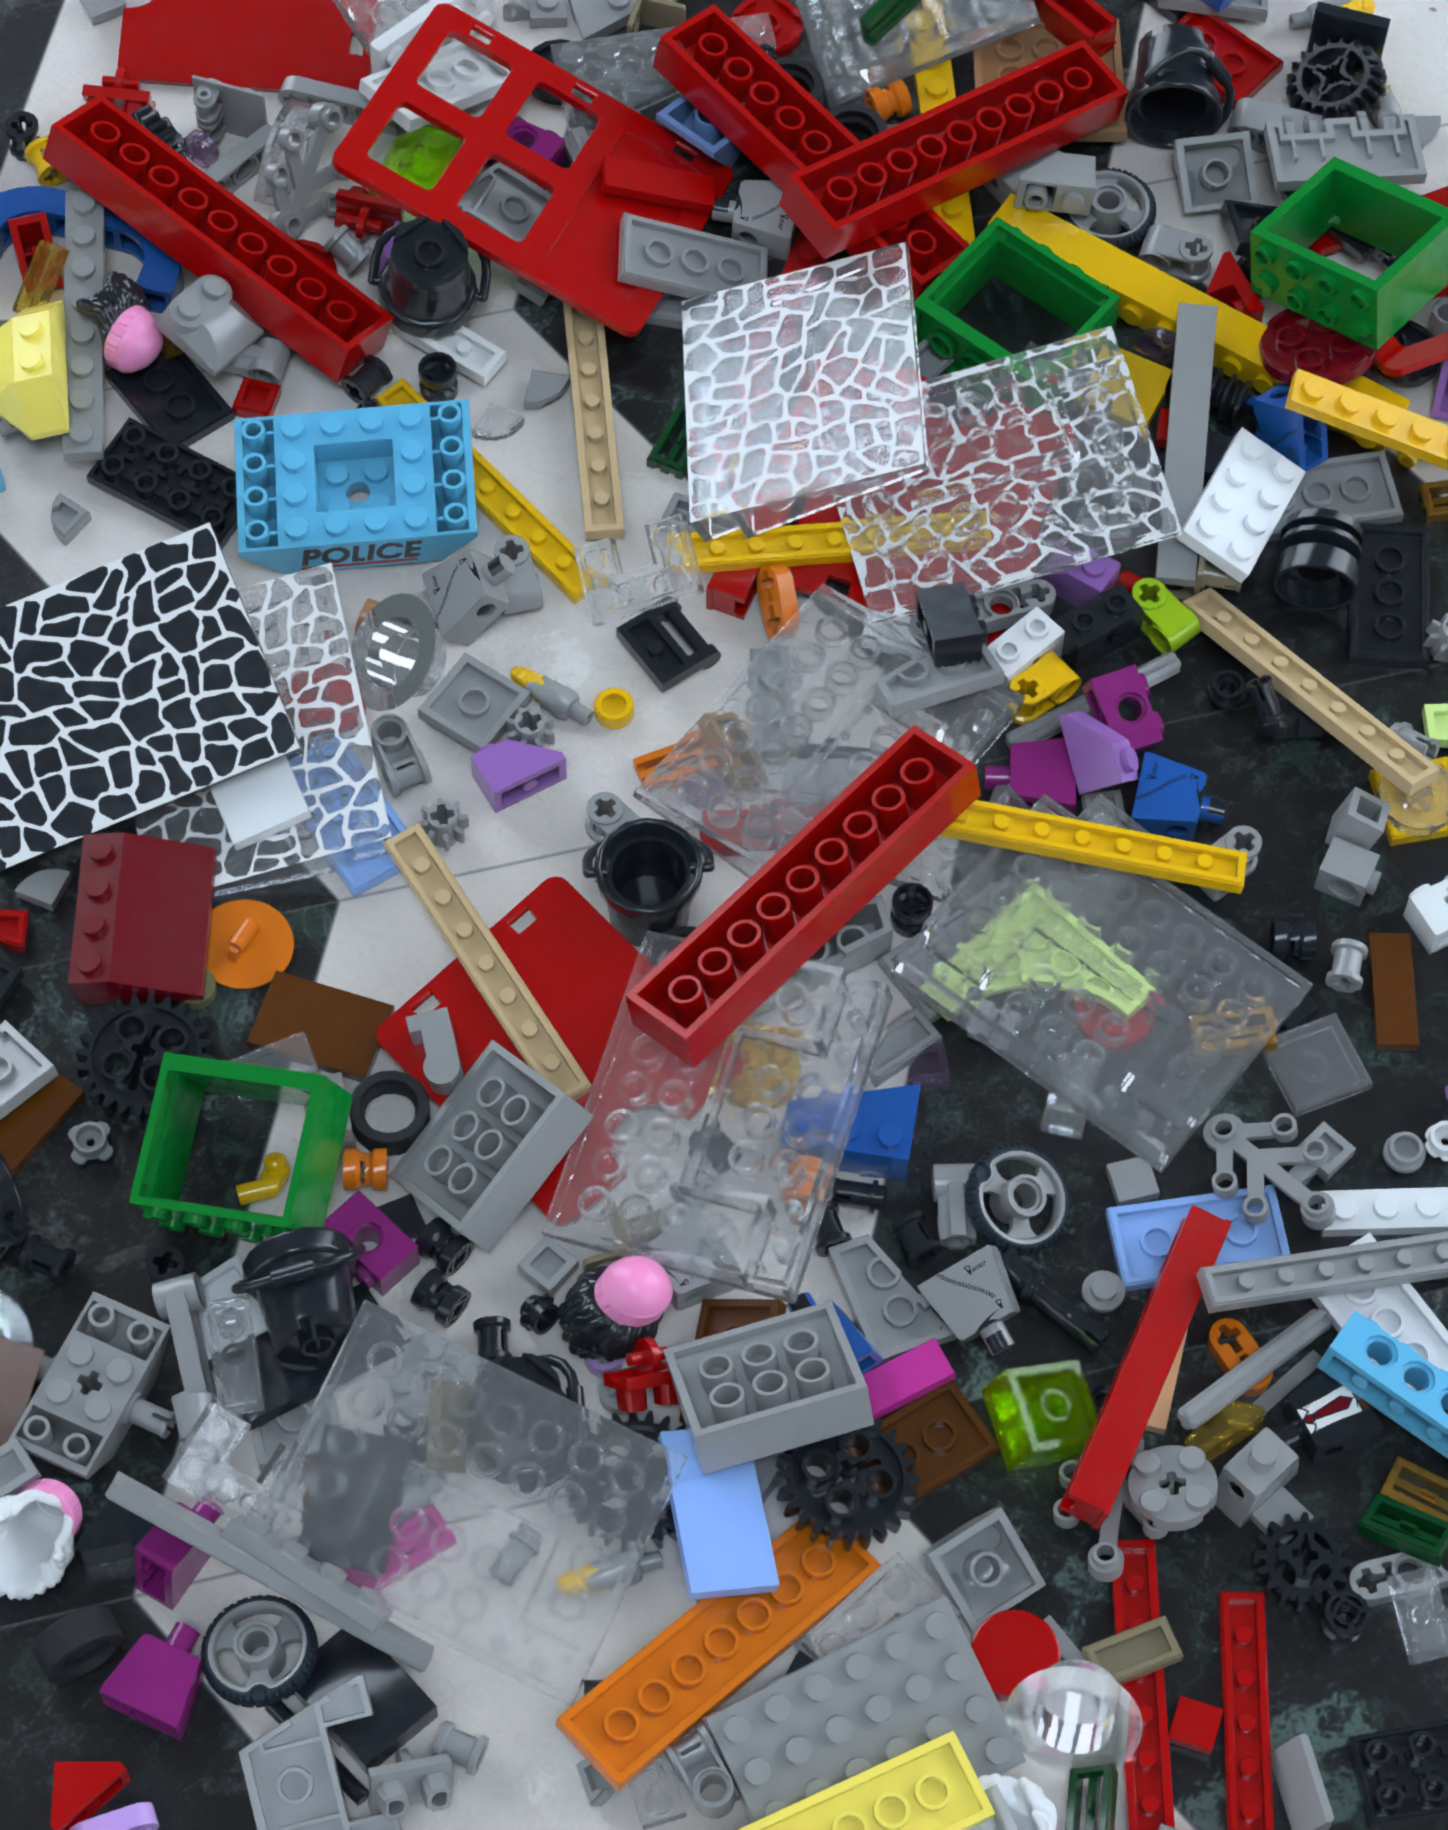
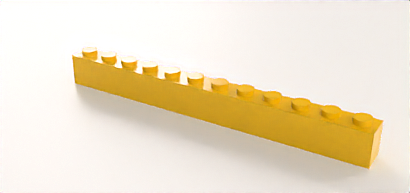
(1152, 299)

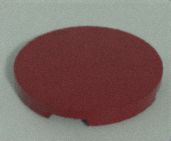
(1304, 344)

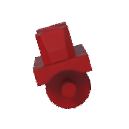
(121, 91)
(365, 212)
(648, 1373)

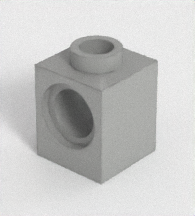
(1348, 872)

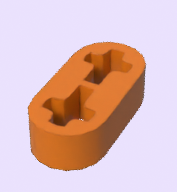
(776, 597)
(1244, 1346)

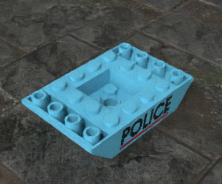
(305, 466)

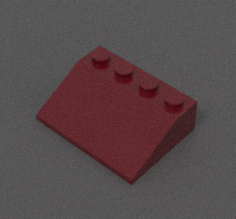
(141, 919)

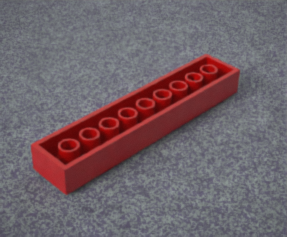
(781, 124)
(952, 148)
(217, 235)
(803, 896)

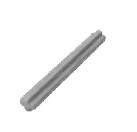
(1049, 724)
(1254, 1369)

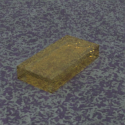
(41, 276)

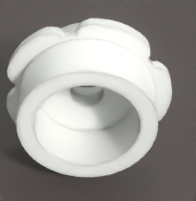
(1434, 1136)

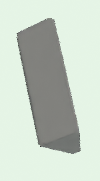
(1301, 1785)

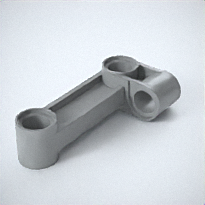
(179, 1302)

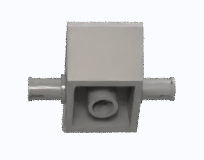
(105, 1351)

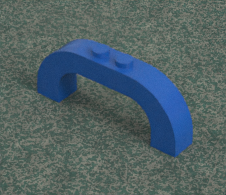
(160, 272)

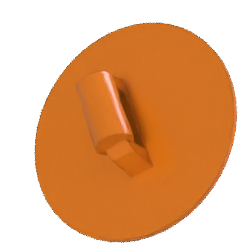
(248, 944)

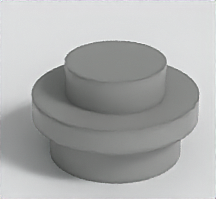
(1404, 1152)
(1103, 1291)

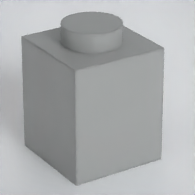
(1359, 819)

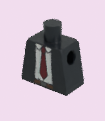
(1327, 1420)

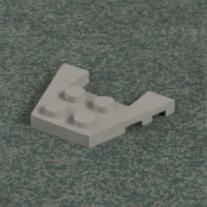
(509, 206)
(295, 1771)

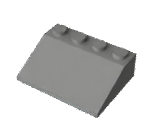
(491, 1146)
(769, 1387)

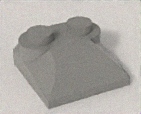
(1214, 171)
(209, 324)
(983, 1567)

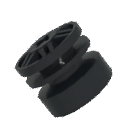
(1318, 559)

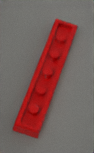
(1245, 1711)

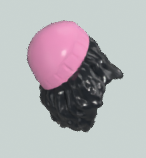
(124, 323)
(614, 1308)

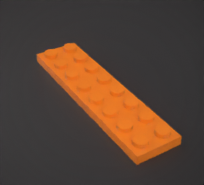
(709, 1657)

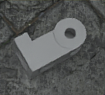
(442, 1064)

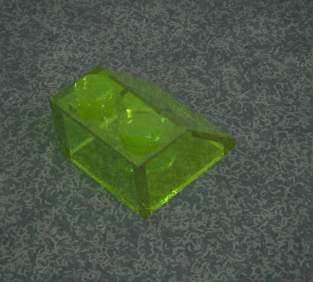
(422, 155)
(1040, 1413)

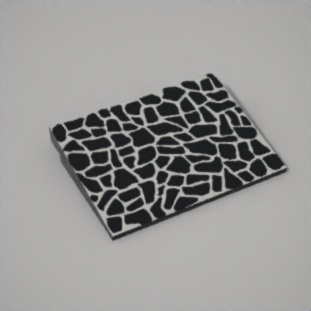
(129, 695)

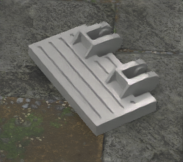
(1383, 152)

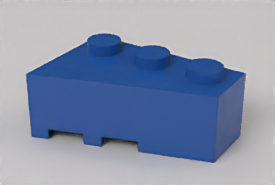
(883, 1132)

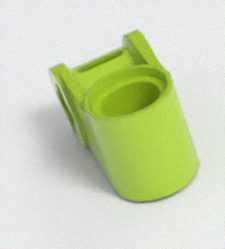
(1165, 618)

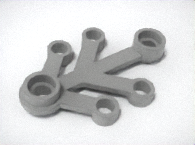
(288, 213)
(1267, 1164)
(1111, 1569)

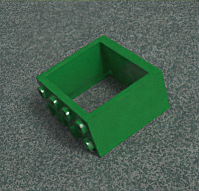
(1372, 212)
(1026, 268)
(173, 1128)

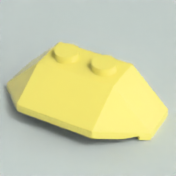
(35, 371)

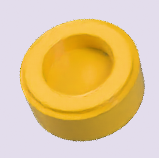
(614, 708)

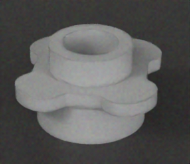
(89, 1131)

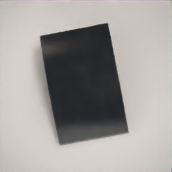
(396, 1699)

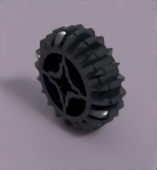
(1332, 74)

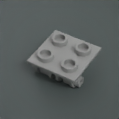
(227, 108)

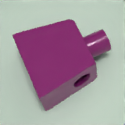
(1037, 770)
(168, 1564)
(158, 1681)

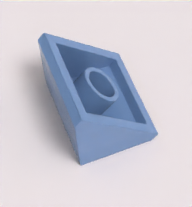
(695, 128)

